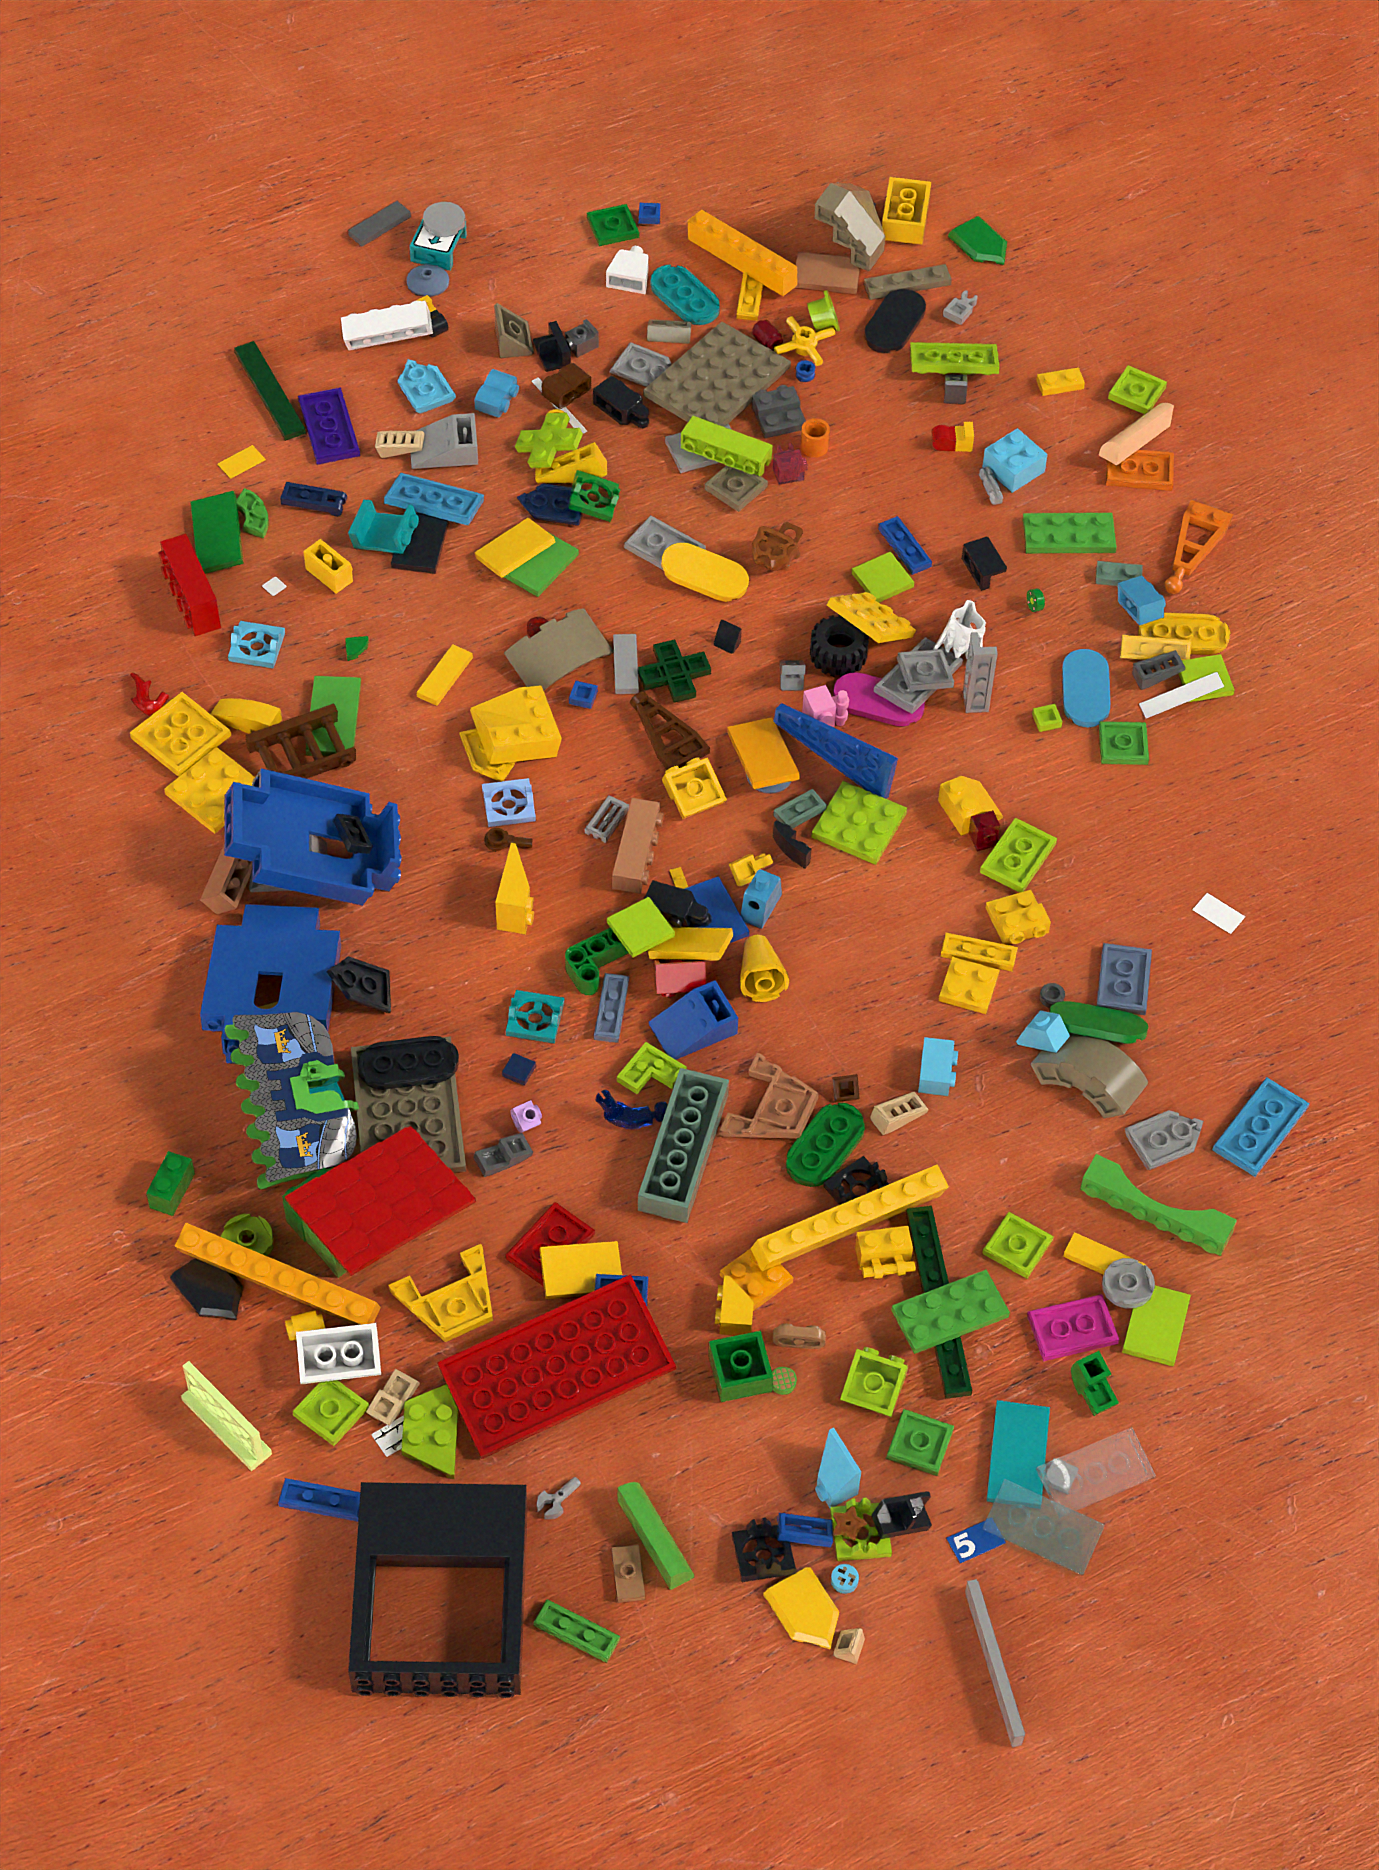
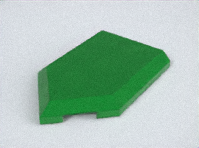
(980, 241)

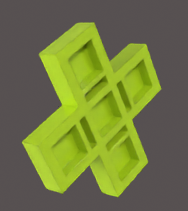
(548, 440)

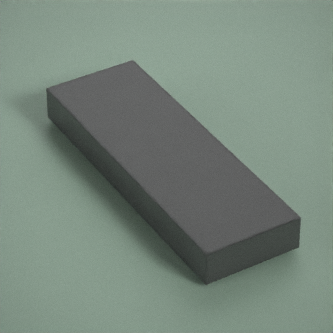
(379, 223)

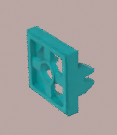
(546, 1035)

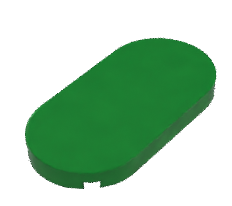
(1101, 1022)
(825, 1144)

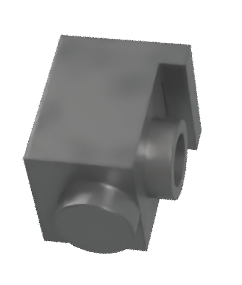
(582, 338)

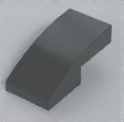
(506, 1154)

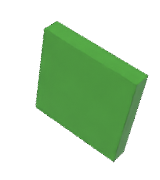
(1123, 743)
(920, 1442)

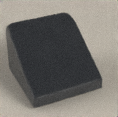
(728, 637)

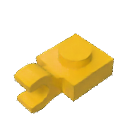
(747, 866)

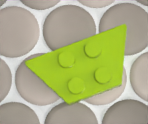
(431, 1430)

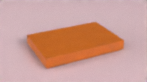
(1143, 470)

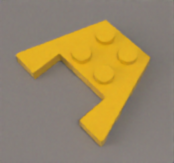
(454, 1307)

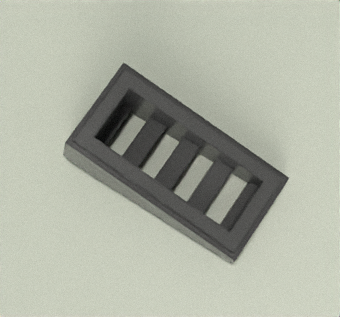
(1150, 679)

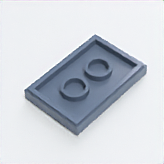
(1124, 978)

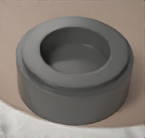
(1051, 994)

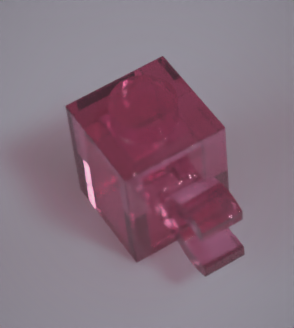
(789, 465)

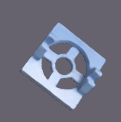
(497, 819)

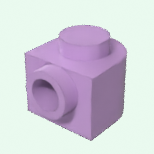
(526, 1116)

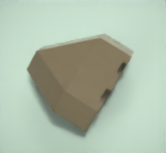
(853, 222)

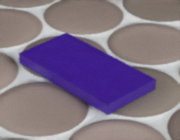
(329, 426)

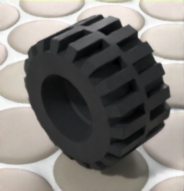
(835, 659)

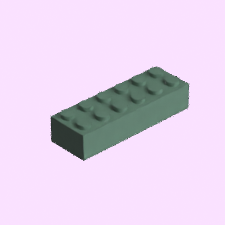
(683, 1145)

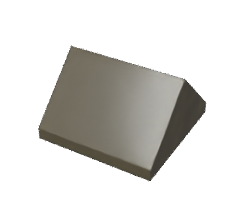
(511, 333)

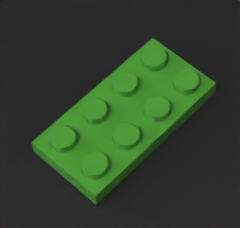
(1069, 533)
(950, 1311)

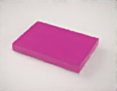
(1072, 1327)

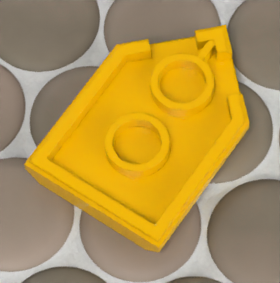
(478, 758)
(804, 1608)

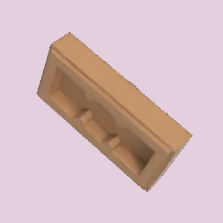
(628, 1573)

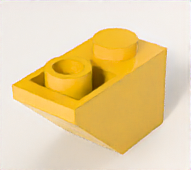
(736, 1309)

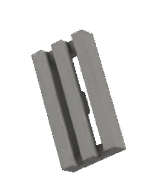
(598, 833)

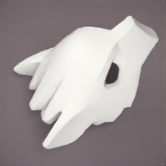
(958, 631)

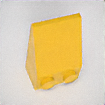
(513, 898)

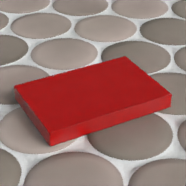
(553, 1228)

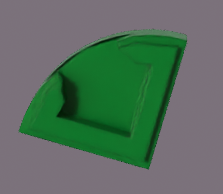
(356, 646)

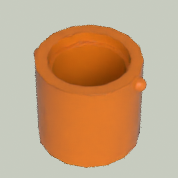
(815, 437)

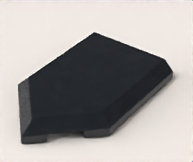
(363, 983)
(209, 1289)

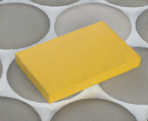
(514, 547)
(693, 944)
(573, 1268)

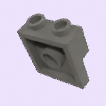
(778, 411)

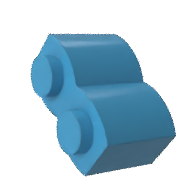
(496, 393)

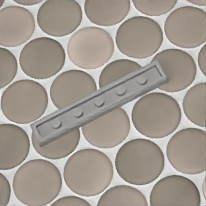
(995, 1663)

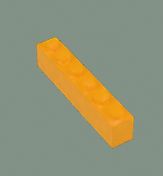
(742, 252)

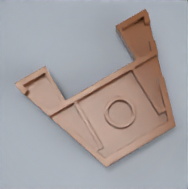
(782, 1110)

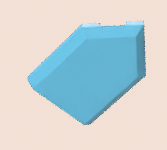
(425, 386)

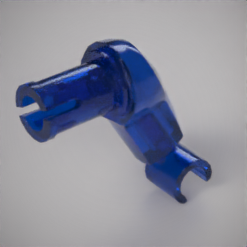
(627, 1117)

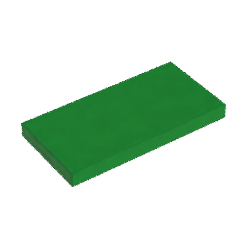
(217, 532)

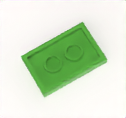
(544, 567)

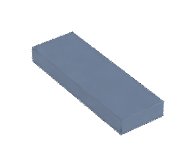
(611, 1008)

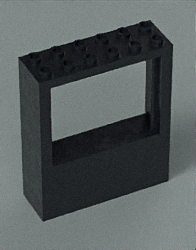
(439, 1529)

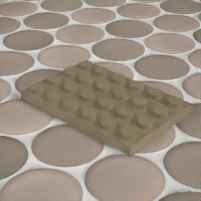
(717, 376)
(427, 1108)

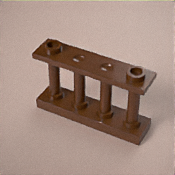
(303, 726)

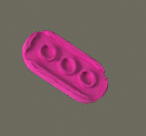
(868, 704)

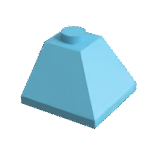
(838, 1472)

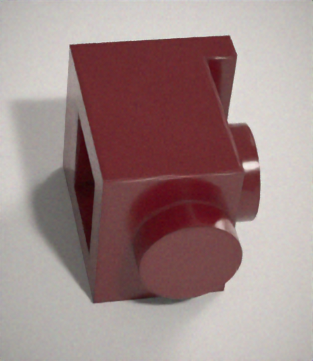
(984, 830)

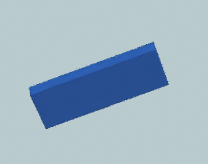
(905, 545)
(320, 1499)

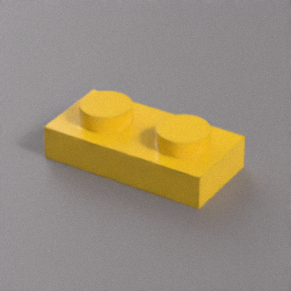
(1060, 381)

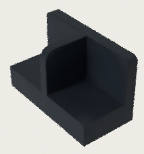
(553, 348)
(982, 561)
(902, 1515)

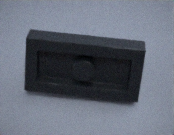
(353, 834)

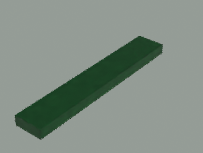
(269, 390)

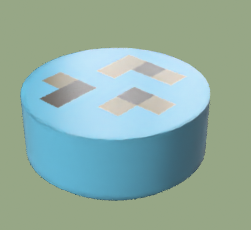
(844, 1578)

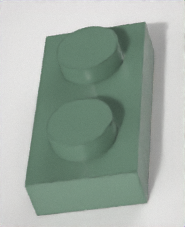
(1113, 573)
(800, 809)

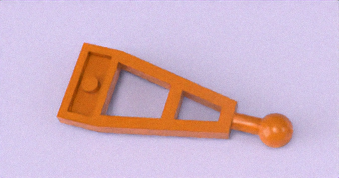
(1204, 517)

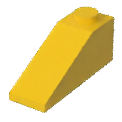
(563, 468)

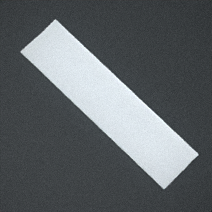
(1181, 695)

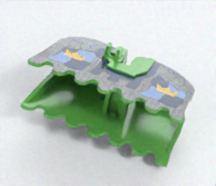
(296, 1129)

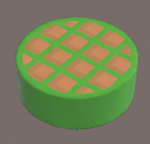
(784, 1380)

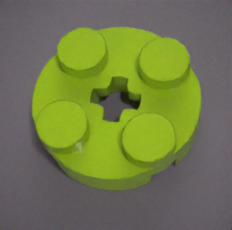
(250, 1226)

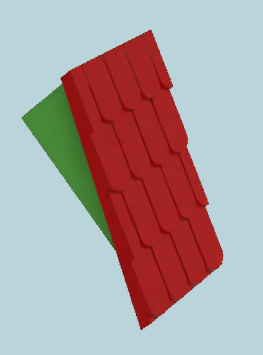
(377, 1202)

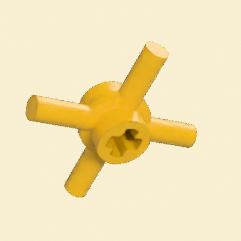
(804, 341)

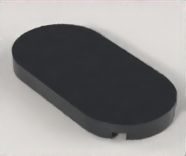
(895, 320)
(408, 1062)

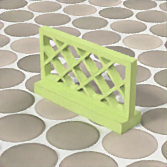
(223, 1419)

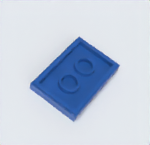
(720, 906)

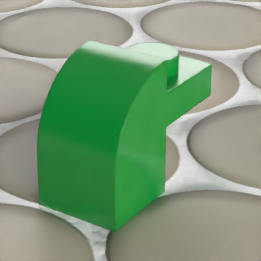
(1091, 1381)

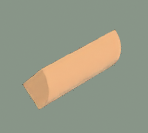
(1137, 434)

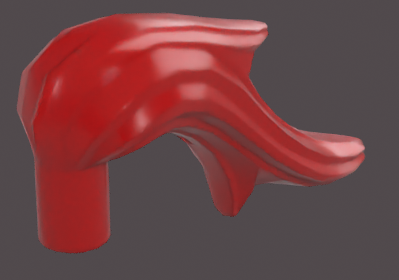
(142, 698)

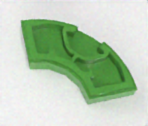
(254, 512)

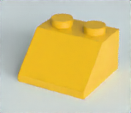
(963, 799)

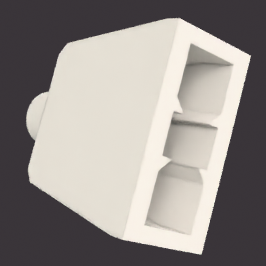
(628, 271)

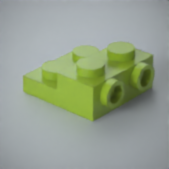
(874, 1381)

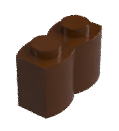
(566, 385)

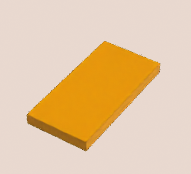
(763, 753)

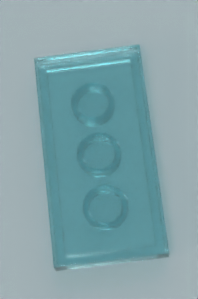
(1043, 1527)

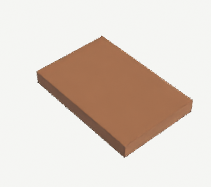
(826, 273)

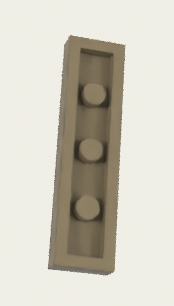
(913, 280)

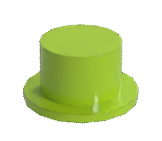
(823, 313)

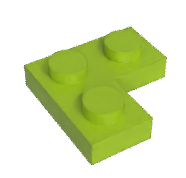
(646, 1064)

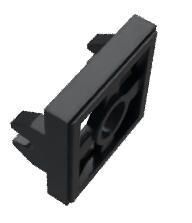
(861, 1165)
(763, 1568)

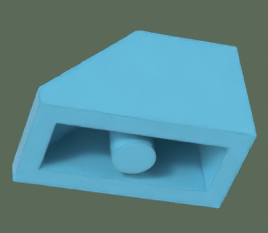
(1044, 1032)

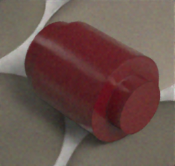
(767, 334)

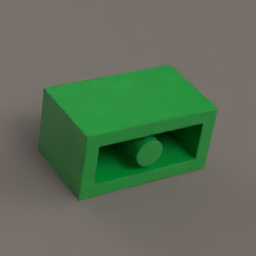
(170, 1183)

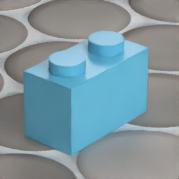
(936, 1066)

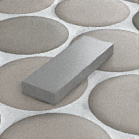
(625, 664)

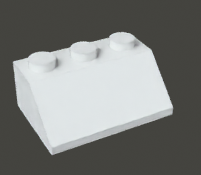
(338, 1353)

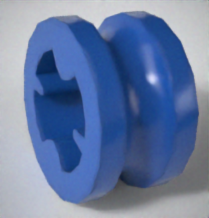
(805, 371)

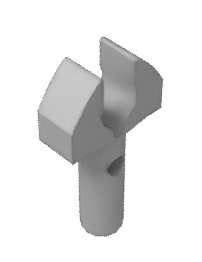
(545, 1498)

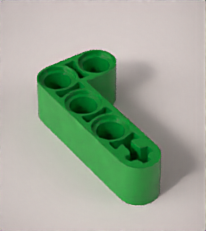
(590, 961)

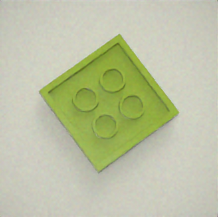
(859, 822)

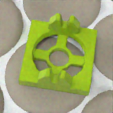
(861, 1549)

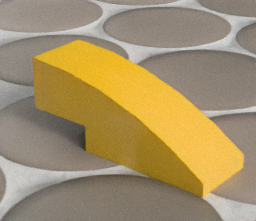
(246, 714)

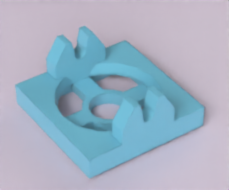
(267, 660)

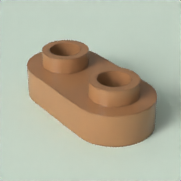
(799, 1337)

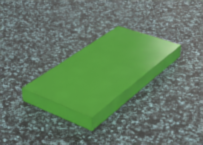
(346, 696)

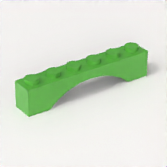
(1202, 1227)

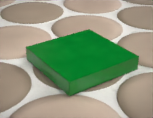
(612, 225)

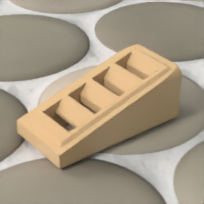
(391, 442)
(887, 1123)

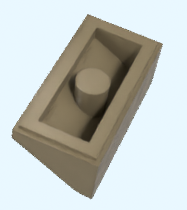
(669, 331)

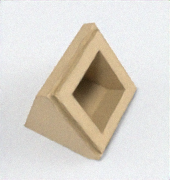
(849, 1645)

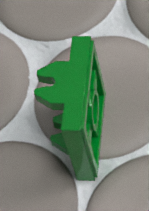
(577, 504)

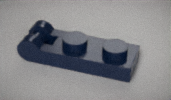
(313, 498)

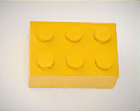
(906, 210)

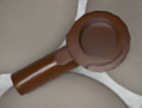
(498, 839)

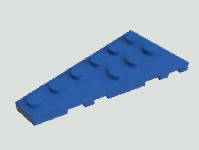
(854, 758)

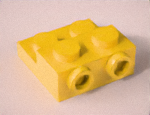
(693, 787)
(1018, 917)

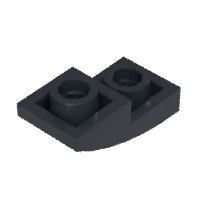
(786, 840)

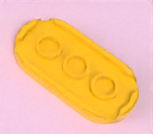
(704, 572)
(1205, 630)

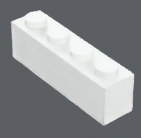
(386, 325)

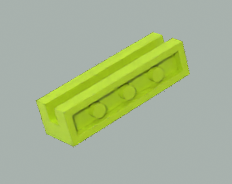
(726, 446)

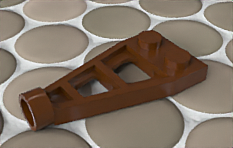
(679, 753)

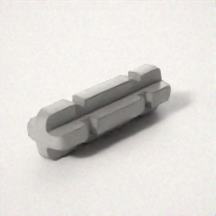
(991, 485)

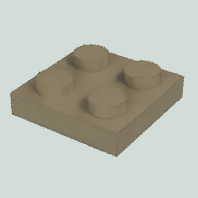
(735, 487)

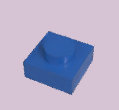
(649, 213)
(583, 694)

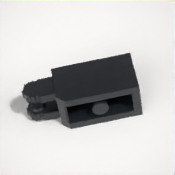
(620, 403)
(678, 905)

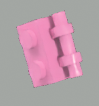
(823, 707)

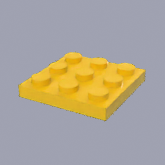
(872, 617)
(180, 734)
(204, 787)

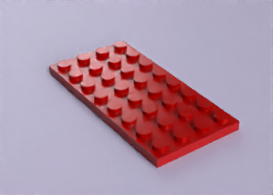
(556, 1366)

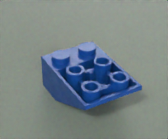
(695, 1021)

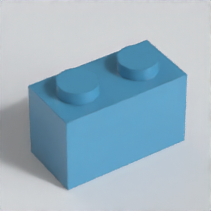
(1141, 600)

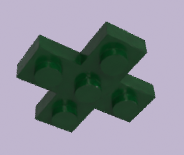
(674, 670)

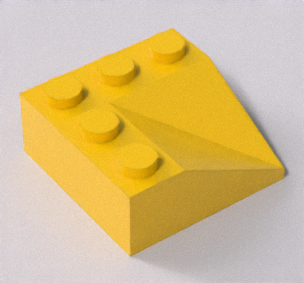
(517, 726)

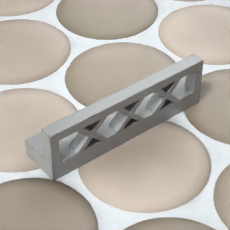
(979, 676)

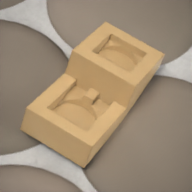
(391, 1400)

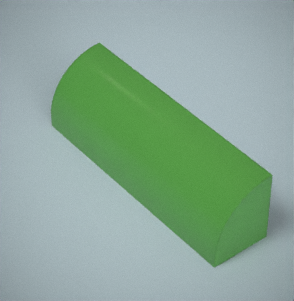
(654, 1534)

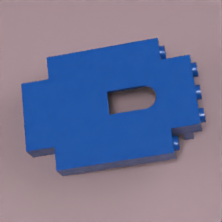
(273, 826)
(270, 943)

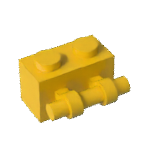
(884, 1252)

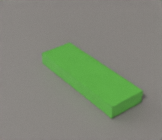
(576, 1630)

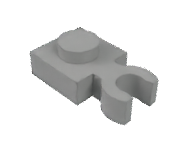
(961, 309)

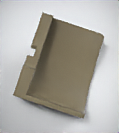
(558, 649)
(1097, 1069)

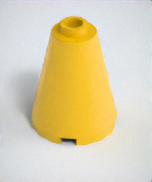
(762, 971)

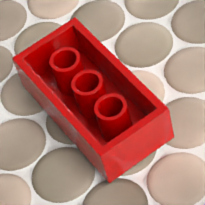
(189, 585)

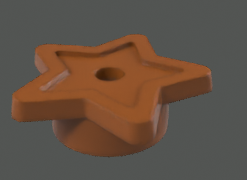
(845, 1530)

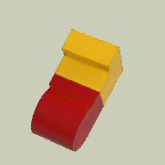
(953, 437)

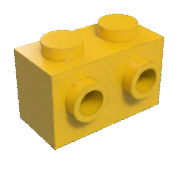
(328, 566)

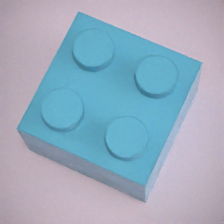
(1015, 460)

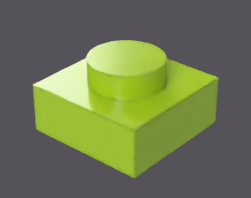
(1047, 717)

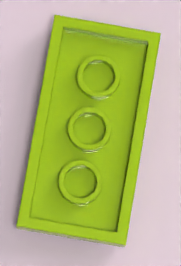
(954, 358)

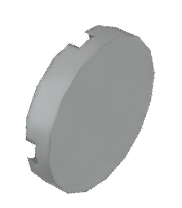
(444, 219)
(1128, 1283)

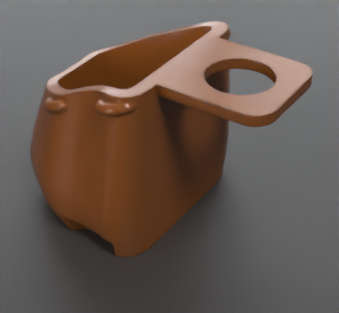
(774, 548)

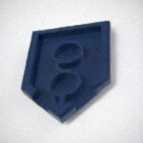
(551, 504)

